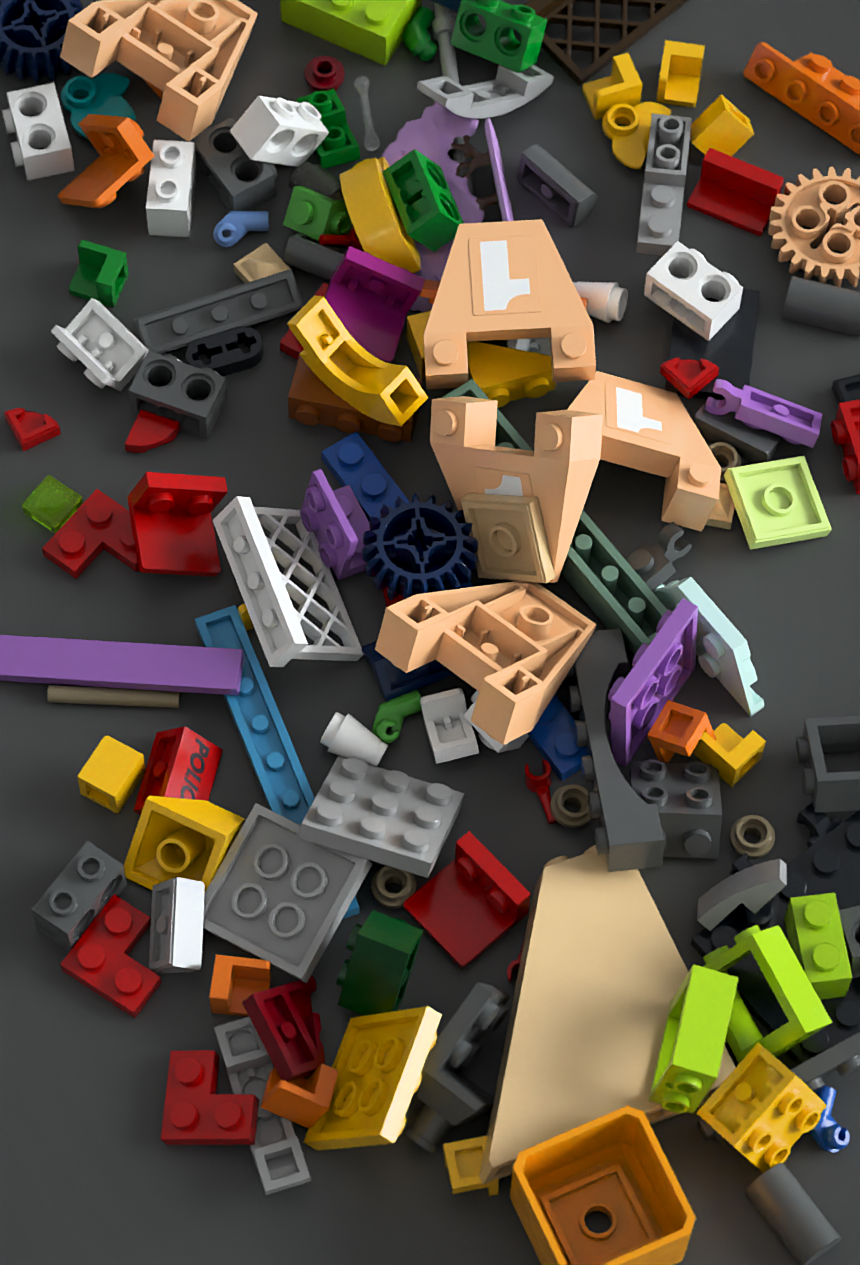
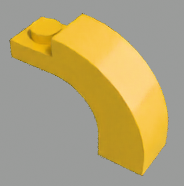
(377, 216)
(359, 378)

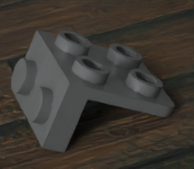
(686, 804)

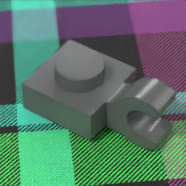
(655, 563)

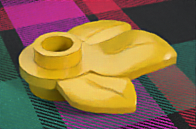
(631, 142)

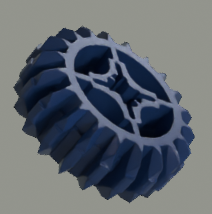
(20, 44)
(450, 544)

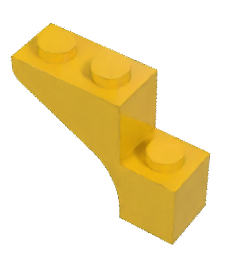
(498, 370)

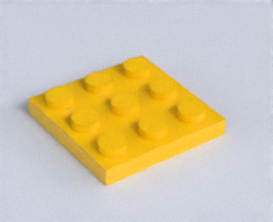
(375, 1079)

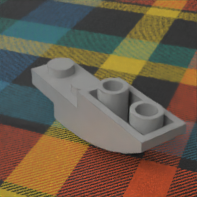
(663, 184)

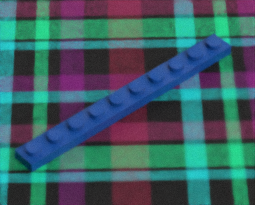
(357, 466)

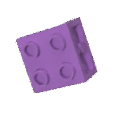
(336, 523)

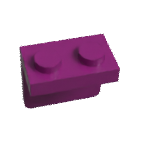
(372, 300)

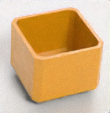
(606, 1168)

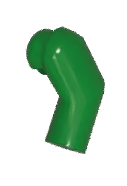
(416, 35)

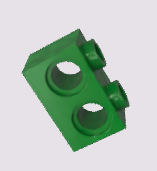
(497, 39)
(423, 200)

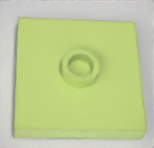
(777, 502)

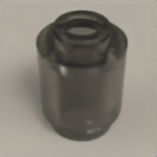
(316, 179)

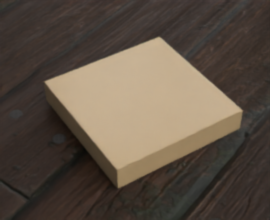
(509, 537)

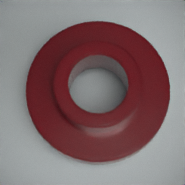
(327, 81)

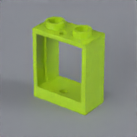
(788, 984)
(693, 1039)

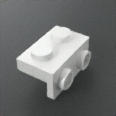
(102, 346)

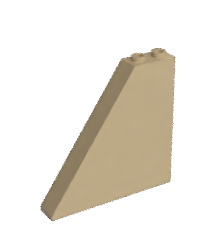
(584, 1009)

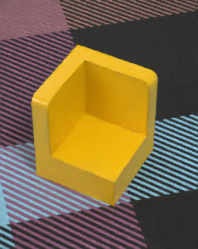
(680, 73)
(621, 87)
(721, 128)
(730, 752)
(111, 774)
(464, 1163)

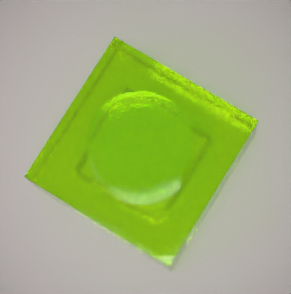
(52, 503)

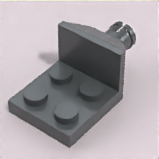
(447, 1094)

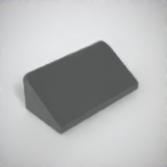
(751, 444)

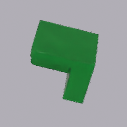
(99, 273)

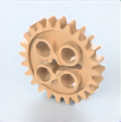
(809, 206)

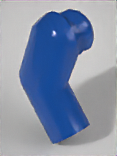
(827, 1132)

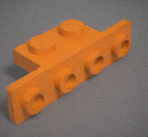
(811, 89)

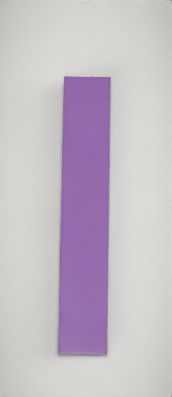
(121, 664)

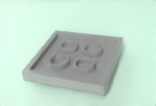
(382, 816)
(281, 893)

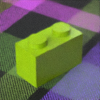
(819, 943)

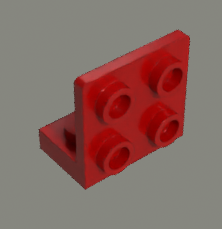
(175, 523)
(469, 902)

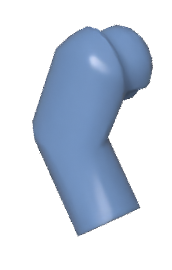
(237, 224)

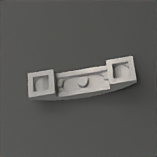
(490, 97)
(276, 1145)

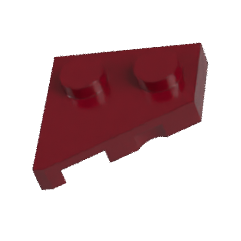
(288, 1028)

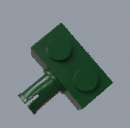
(379, 964)

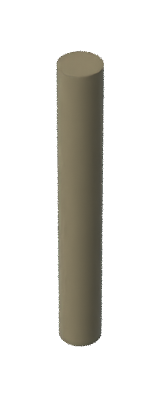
(113, 696)

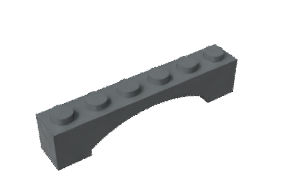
(629, 827)

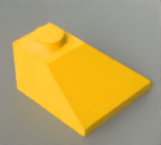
(180, 841)

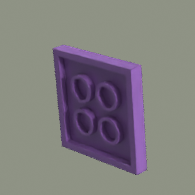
(656, 676)

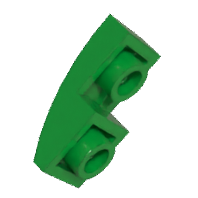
(340, 143)

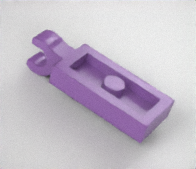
(766, 412)

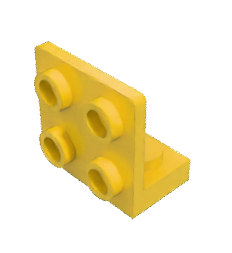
(762, 1109)

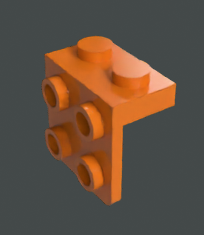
(120, 160)

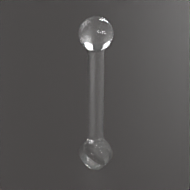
(371, 140)

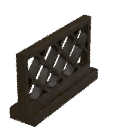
(553, 8)

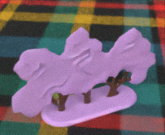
(434, 137)

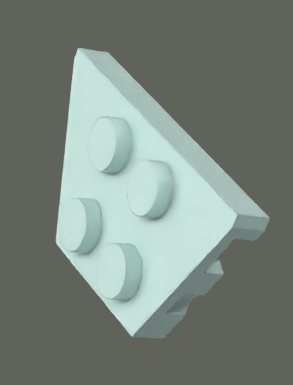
(719, 644)

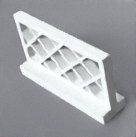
(268, 590)

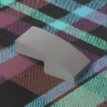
(749, 886)

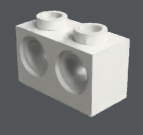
(41, 131)
(279, 131)
(171, 188)
(687, 296)

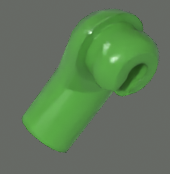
(392, 713)

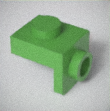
(316, 214)

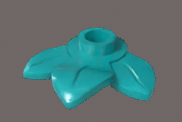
(102, 98)

